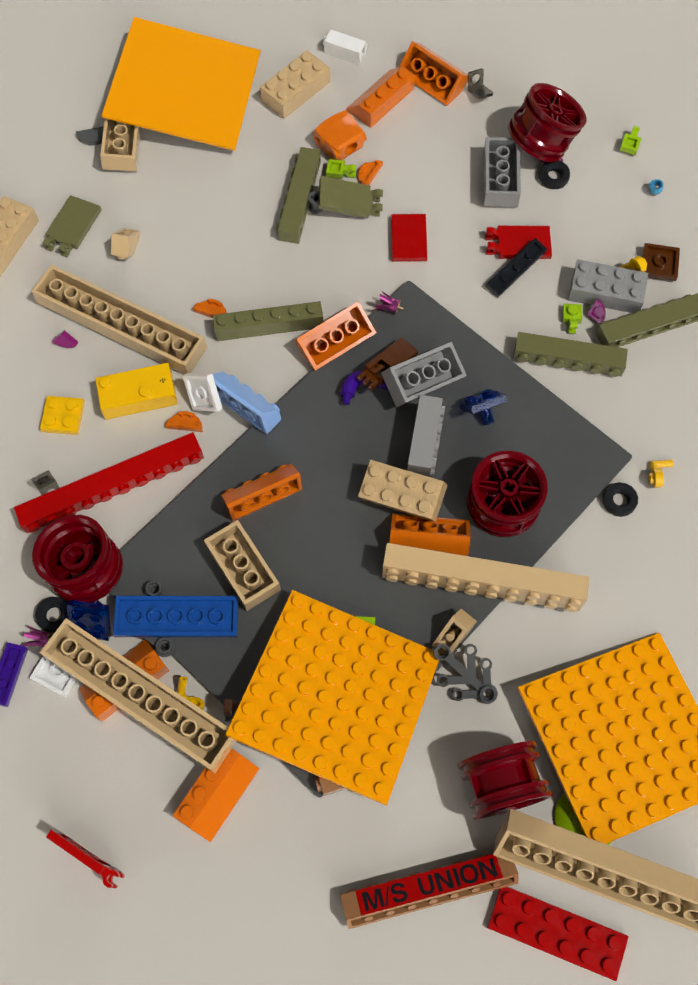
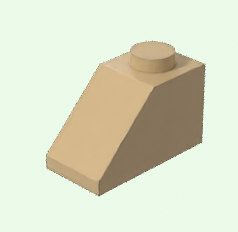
(124, 242)
(455, 631)

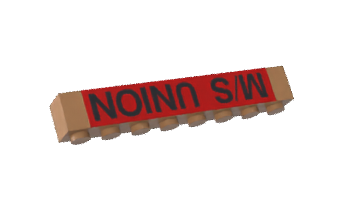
(427, 889)

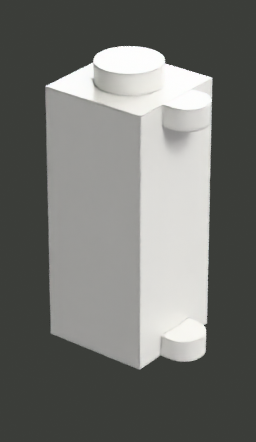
(345, 46)

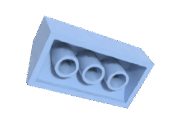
(246, 403)

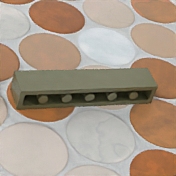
(299, 188)
(267, 321)
(649, 322)
(570, 354)

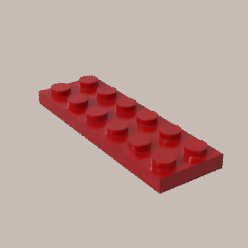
(558, 932)

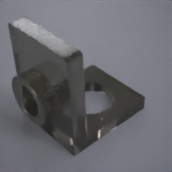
(478, 89)
(45, 482)

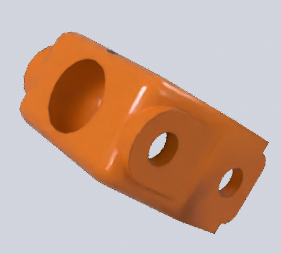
(339, 136)

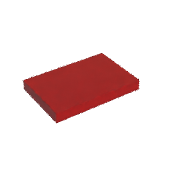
(409, 237)

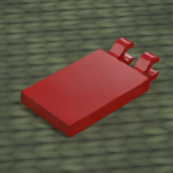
(515, 238)
(86, 857)

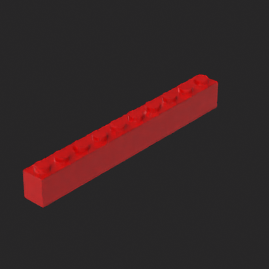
(109, 483)

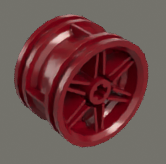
(547, 122)
(498, 467)
(86, 569)
(504, 779)

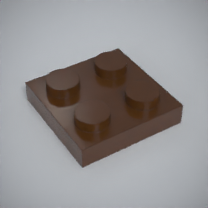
(661, 261)

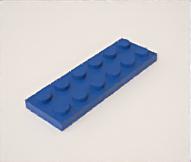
(176, 616)

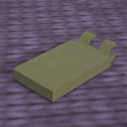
(349, 197)
(71, 225)

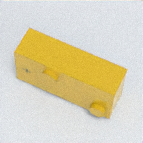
(136, 391)

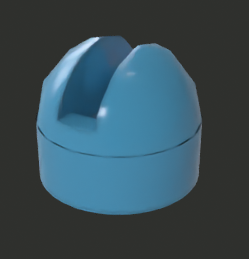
(653, 184)

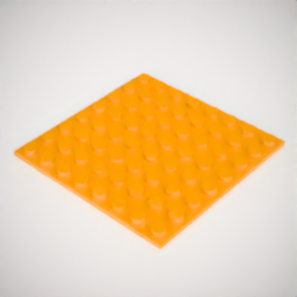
(182, 84)
(335, 697)
(620, 737)

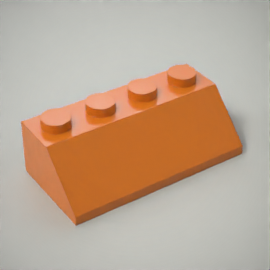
(434, 73)
(383, 96)
(335, 336)
(262, 491)
(443, 535)
(144, 658)
(216, 795)

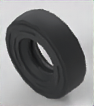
(552, 183)
(615, 509)
(44, 607)

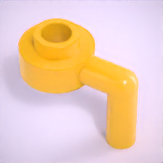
(637, 263)
(656, 476)
(181, 690)

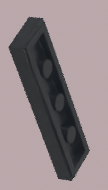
(516, 267)

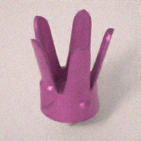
(391, 304)
(42, 637)

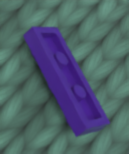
(10, 668)

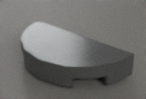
(91, 136)

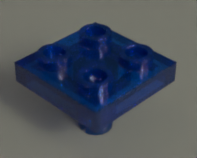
(483, 404)
(90, 617)

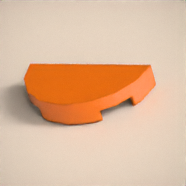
(368, 172)
(209, 308)
(185, 421)

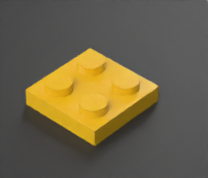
(62, 415)

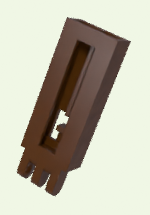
(393, 355)

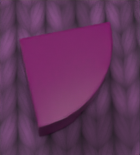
(597, 312)
(65, 340)

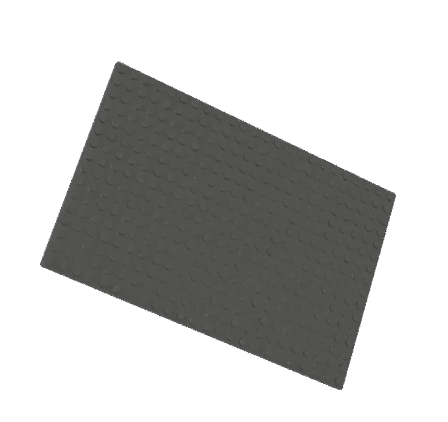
(335, 542)

